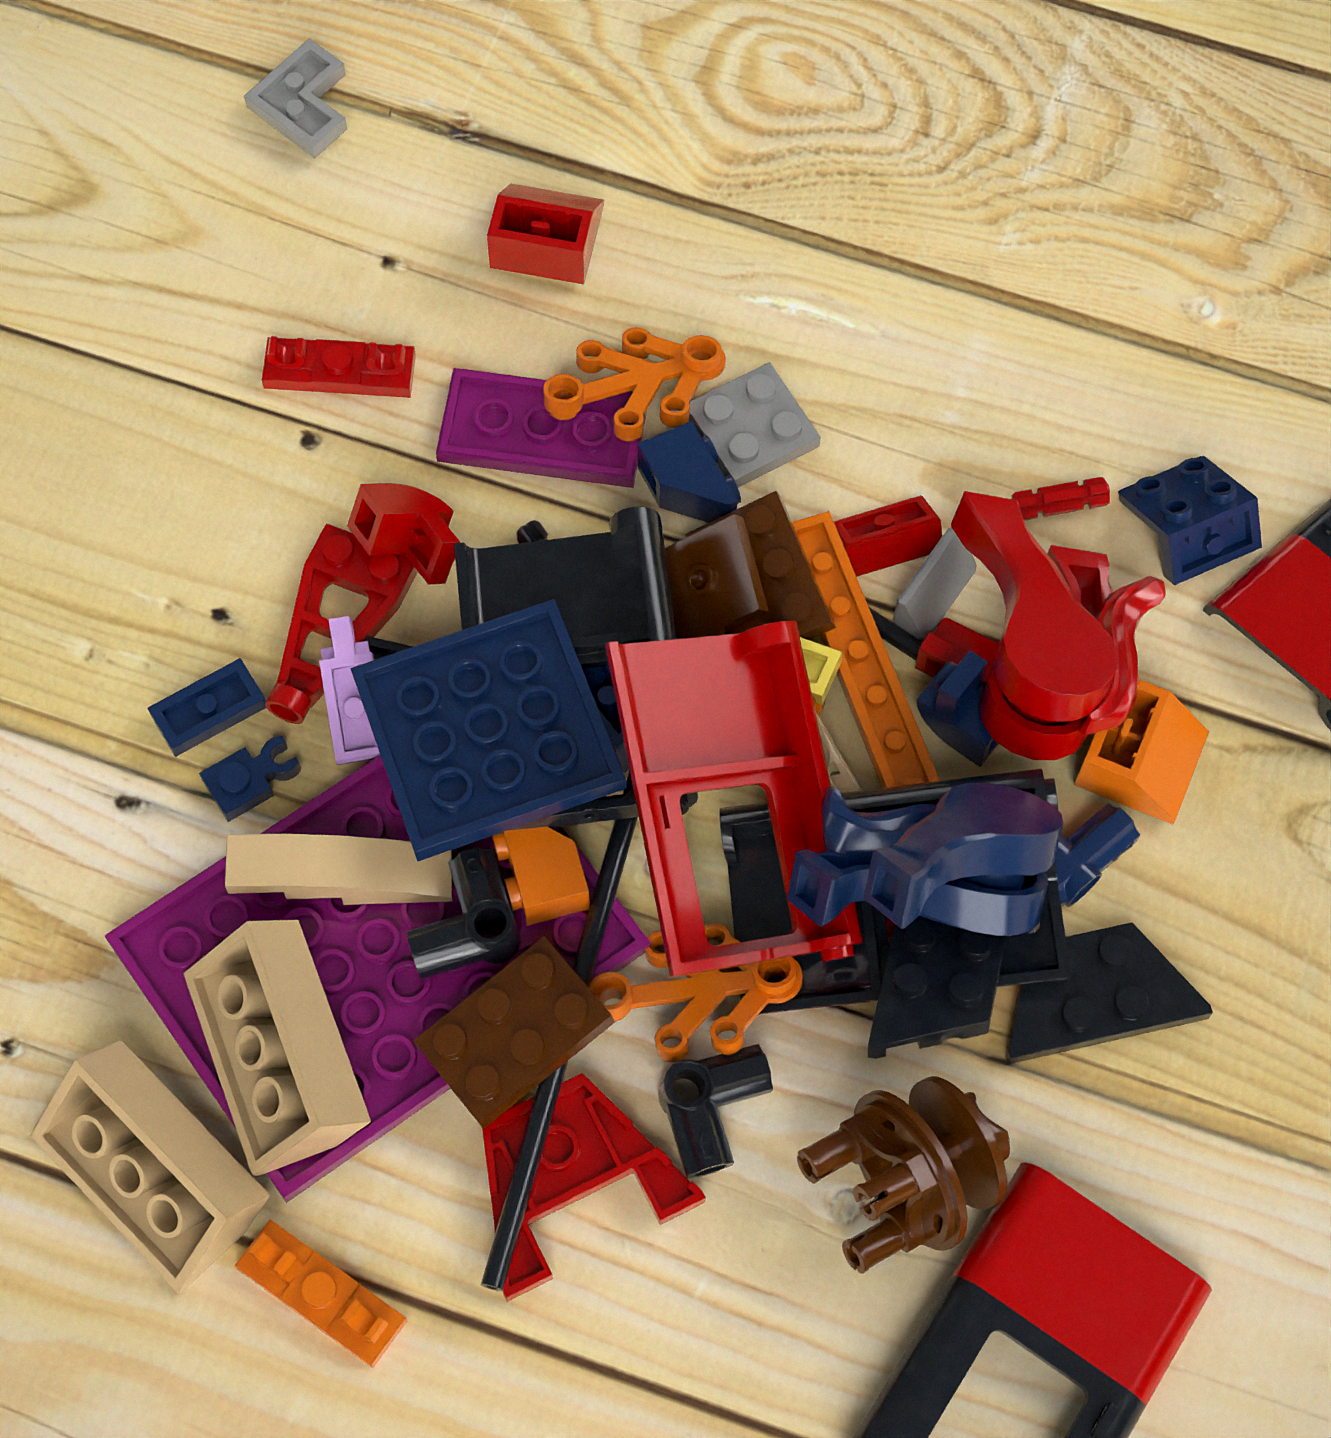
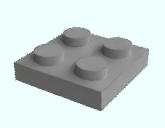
(753, 424)

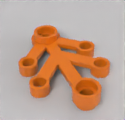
(694, 361)
(705, 993)

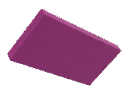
(505, 427)

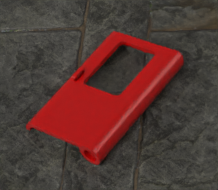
(719, 719)

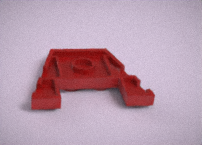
(583, 1152)

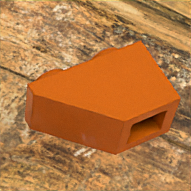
(545, 873)

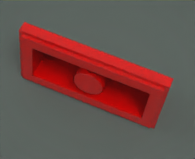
(890, 535)

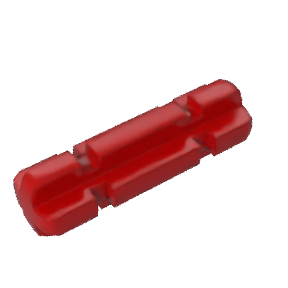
(1063, 498)

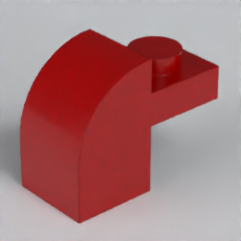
(407, 522)

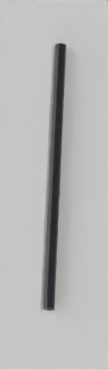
(548, 1090)

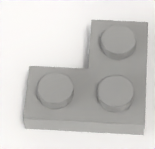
(291, 99)

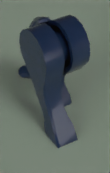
(959, 862)

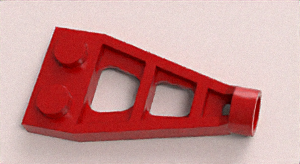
(345, 563)

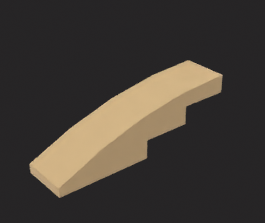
(335, 867)

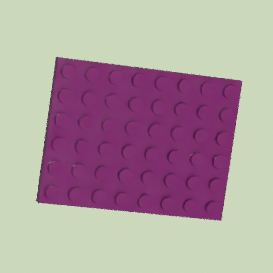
(358, 957)

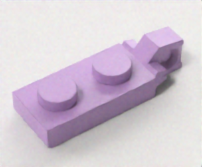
(348, 721)

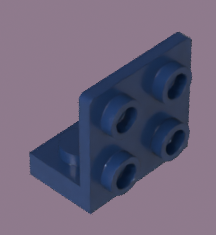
(1199, 517)

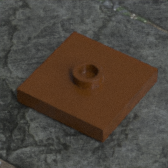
(714, 580)

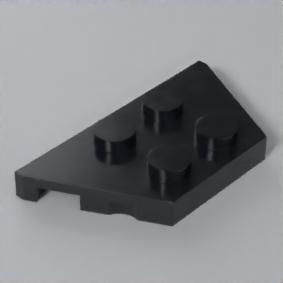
(935, 986)
(1115, 992)

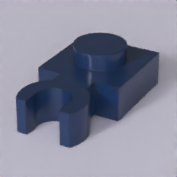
(243, 781)

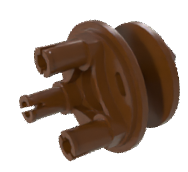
(917, 1165)

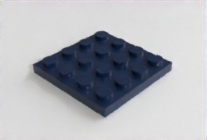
(487, 729)

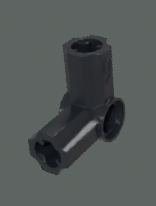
(458, 939)
(698, 1123)

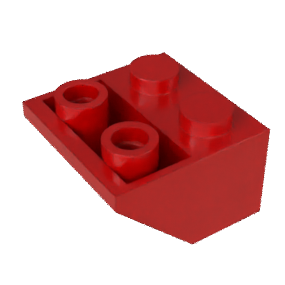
(543, 233)

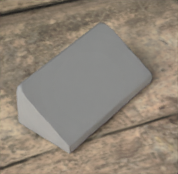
(935, 586)

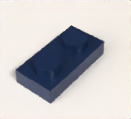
(207, 707)

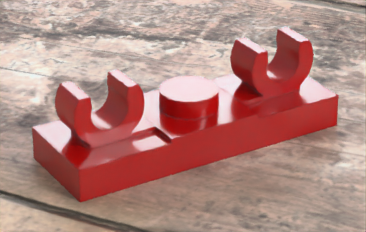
(338, 367)

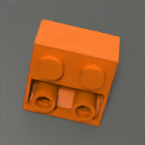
(1147, 757)

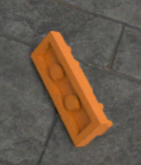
(321, 1293)

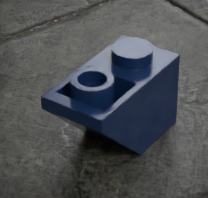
(685, 476)

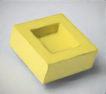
(821, 666)

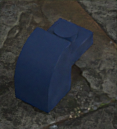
(953, 711)

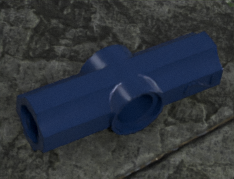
(1091, 851)

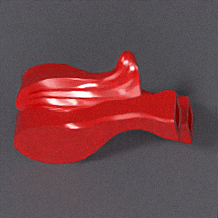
(1065, 639)

